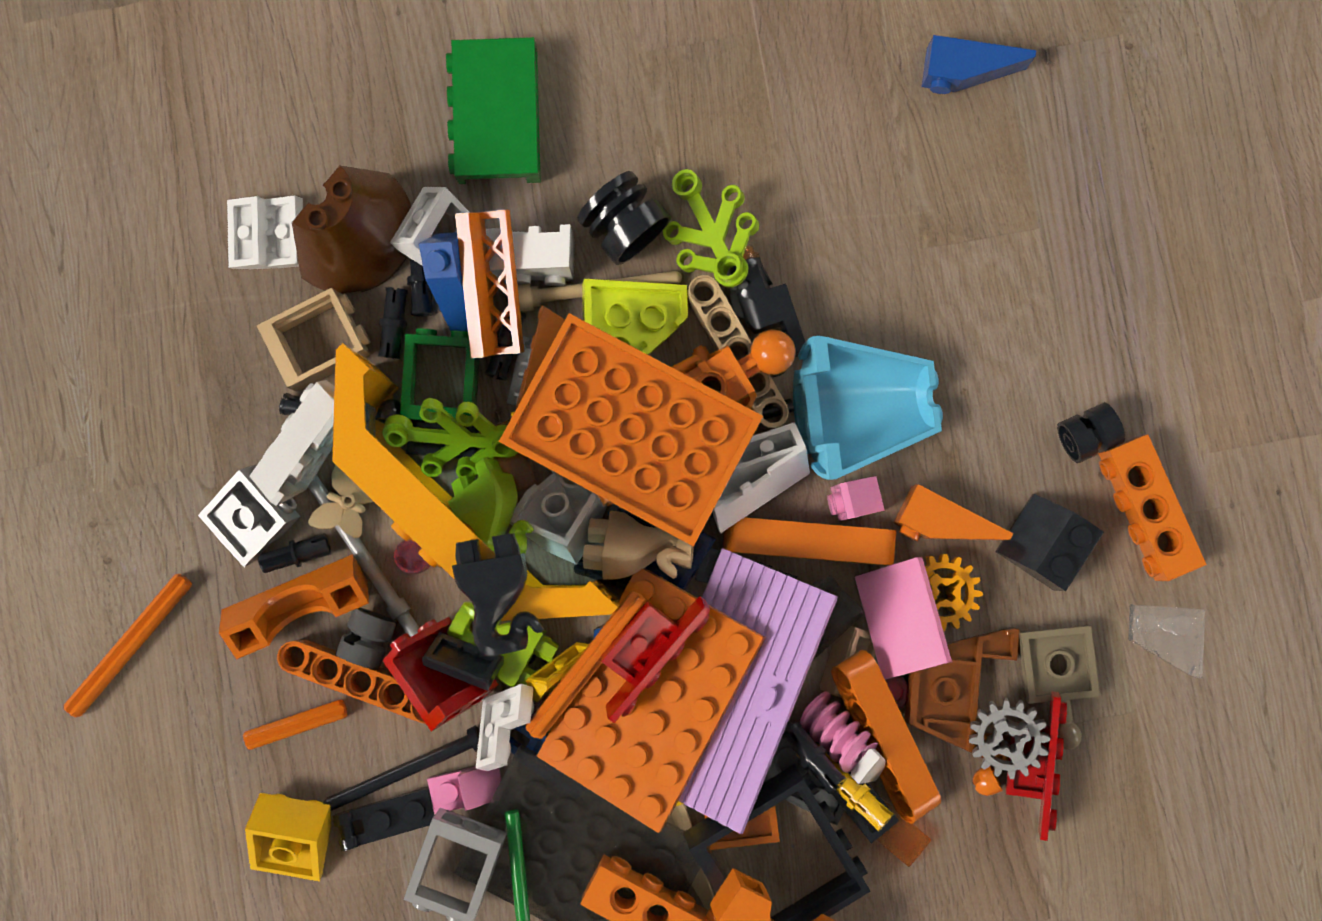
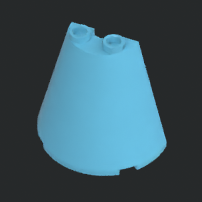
(861, 403)

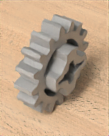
(994, 745)

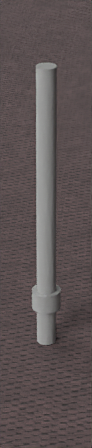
(397, 607)

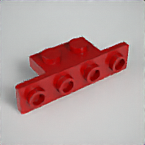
(645, 648)
(1042, 781)

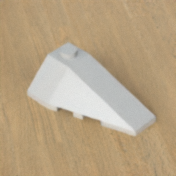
(559, 515)

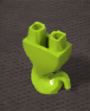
(489, 503)
(515, 666)

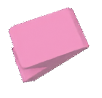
(463, 788)

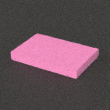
(903, 618)

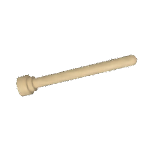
(531, 296)

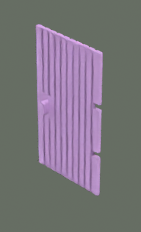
(746, 740)

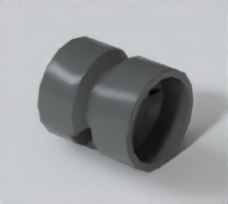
(366, 638)

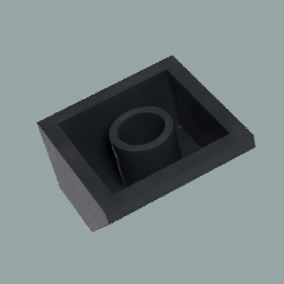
(1050, 542)

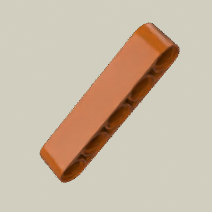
(811, 541)
(345, 679)
(875, 709)

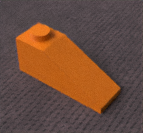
(935, 517)

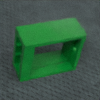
(429, 338)

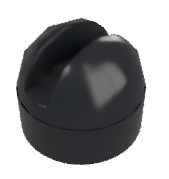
(388, 408)

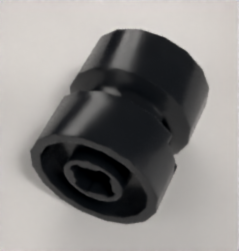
(1096, 430)

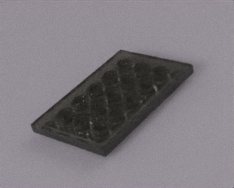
(565, 838)

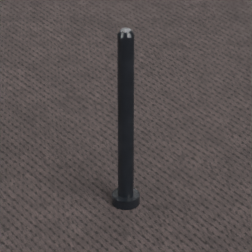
(405, 770)

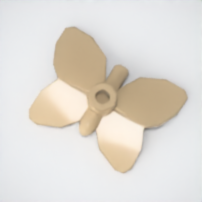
(345, 508)

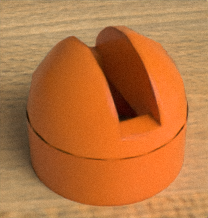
(986, 782)

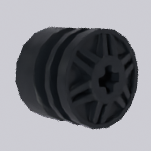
(618, 211)

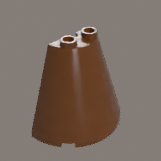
(350, 233)

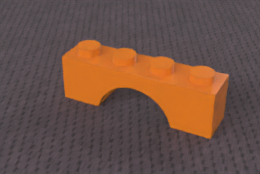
(258, 619)
(744, 900)

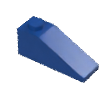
(962, 63)
(444, 277)

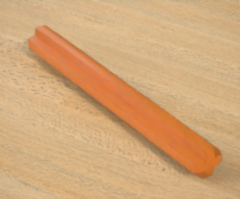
(127, 645)
(584, 667)

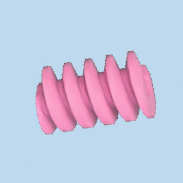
(834, 733)

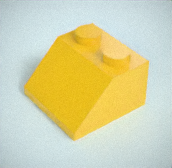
(288, 836)

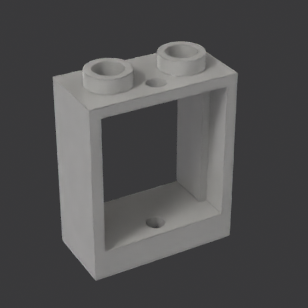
(465, 832)

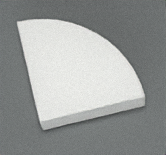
(868, 767)

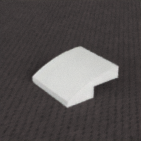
(262, 232)

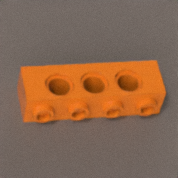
(1168, 517)
(616, 873)

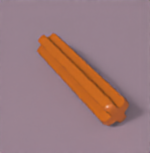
(295, 724)

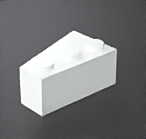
(539, 255)

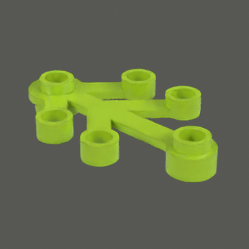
(713, 232)
(456, 437)

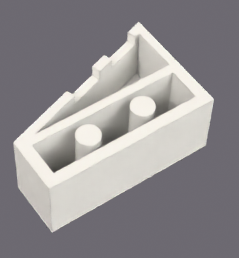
(765, 470)

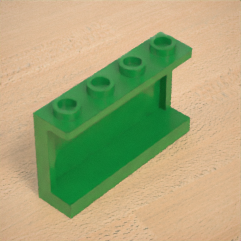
(494, 109)

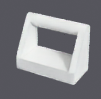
(424, 218)

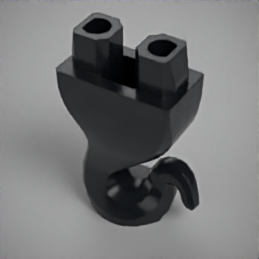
(493, 589)

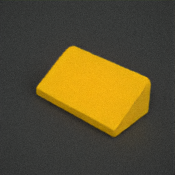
(551, 674)

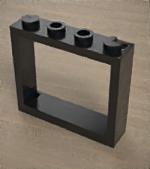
(824, 900)

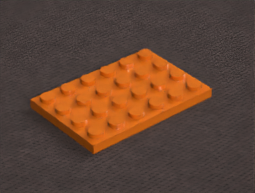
(631, 429)
(654, 750)

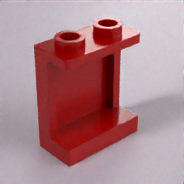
(432, 693)

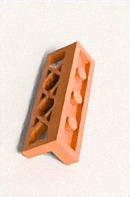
(478, 285)

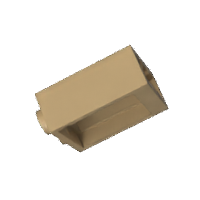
(273, 336)

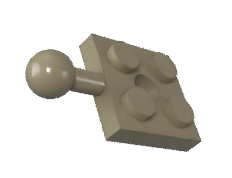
(1077, 680)

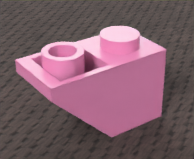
(855, 498)

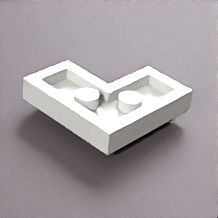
(498, 716)

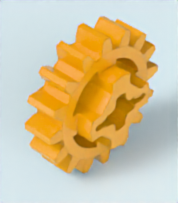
(954, 581)

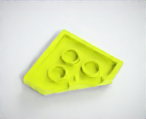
(635, 311)

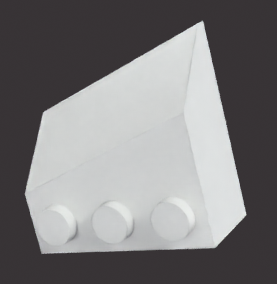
(300, 447)

